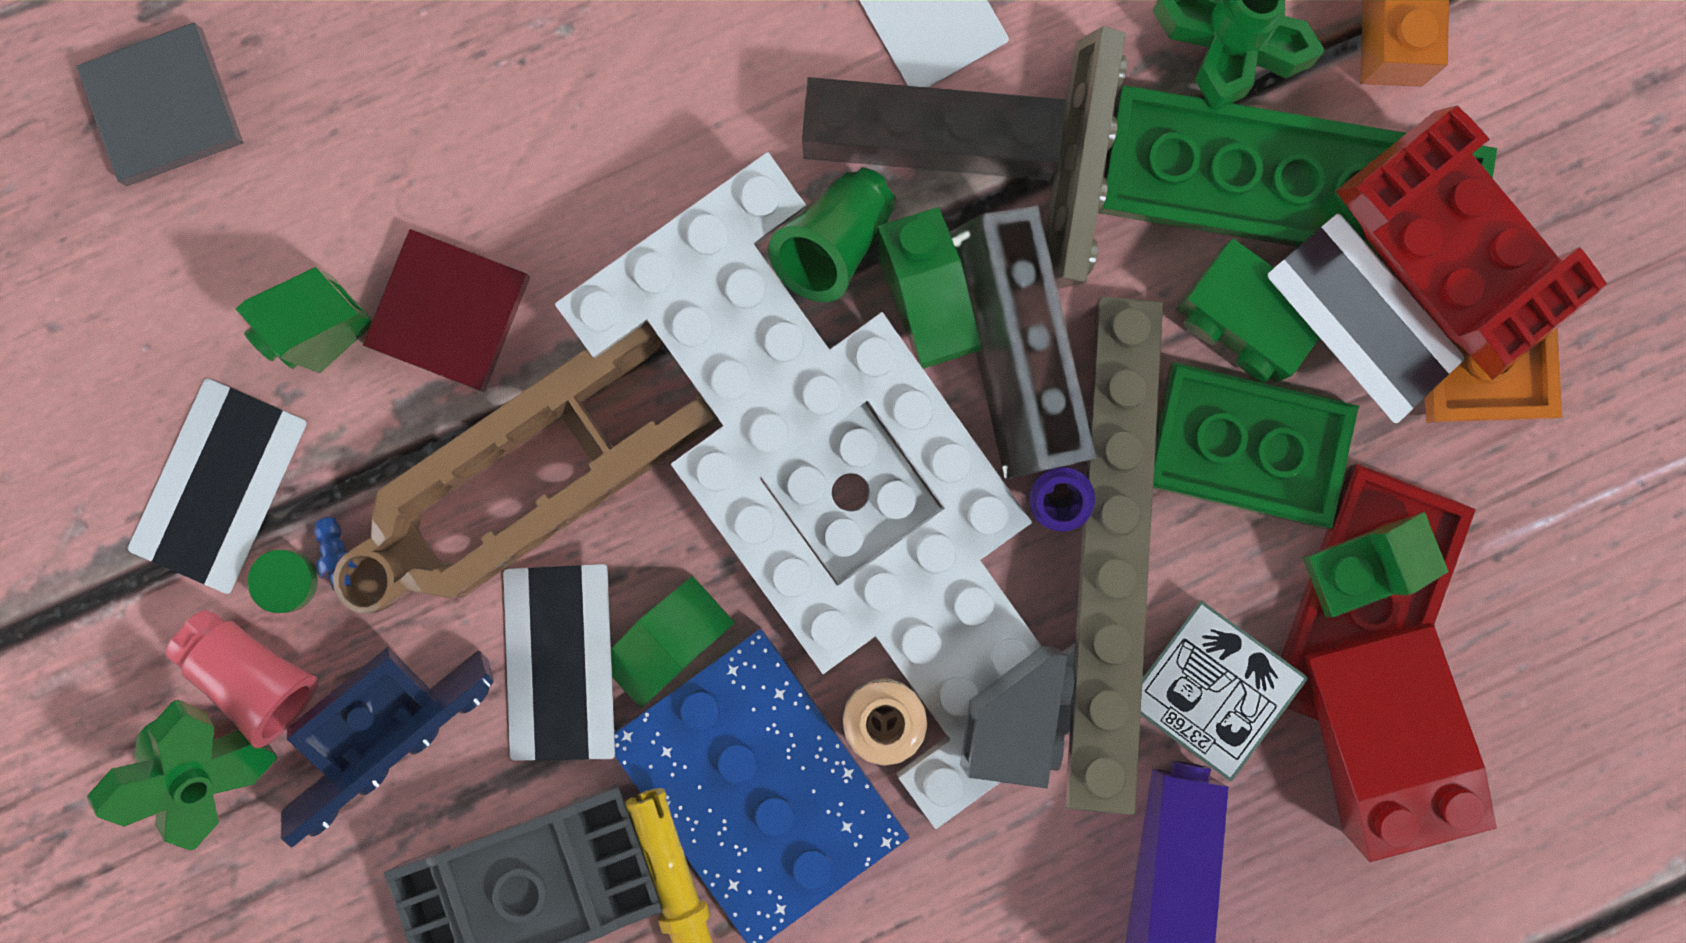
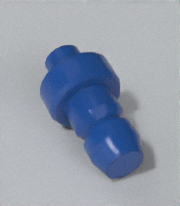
(331, 549)

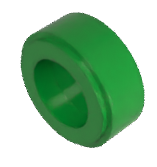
(282, 581)

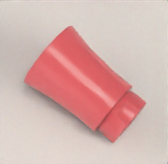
(241, 676)

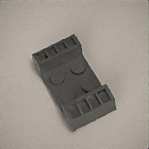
(533, 882)

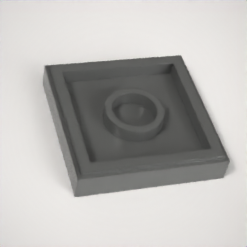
(159, 104)

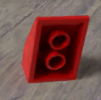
(1399, 744)

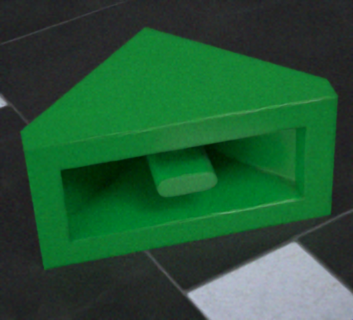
(667, 641)

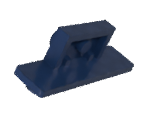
(369, 728)

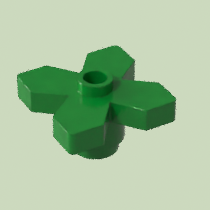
(1237, 40)
(178, 774)

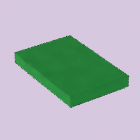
(1252, 445)

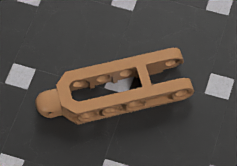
(399, 557)

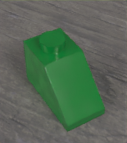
(928, 287)

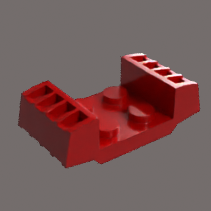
(1466, 243)

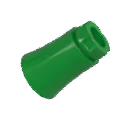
(829, 239)

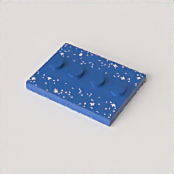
(759, 789)

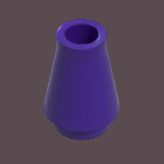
(1069, 511)

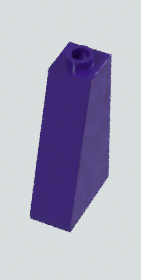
(1179, 858)

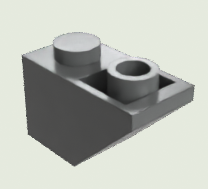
(1015, 721)

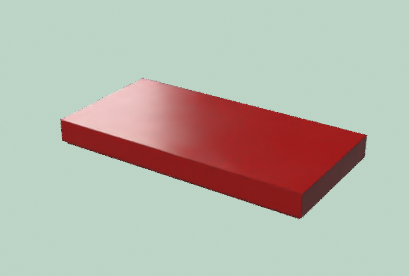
(1366, 504)

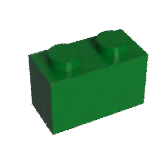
(1247, 314)

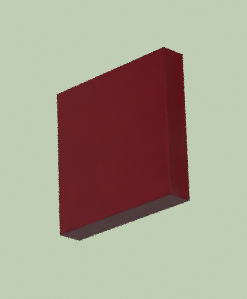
(446, 310)

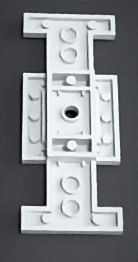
(801, 424)

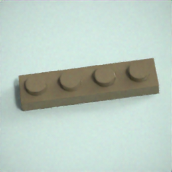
(1086, 138)

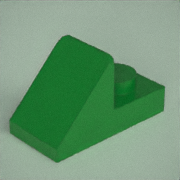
(1376, 565)

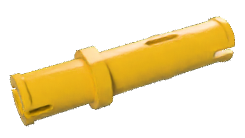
(682, 911)

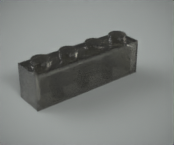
(932, 128)
(1023, 343)

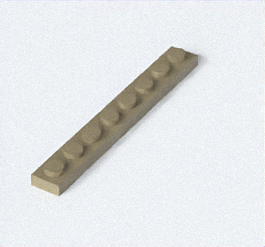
(1115, 559)

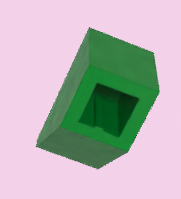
(304, 320)

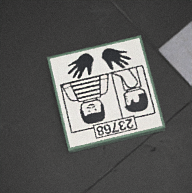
(1217, 690)

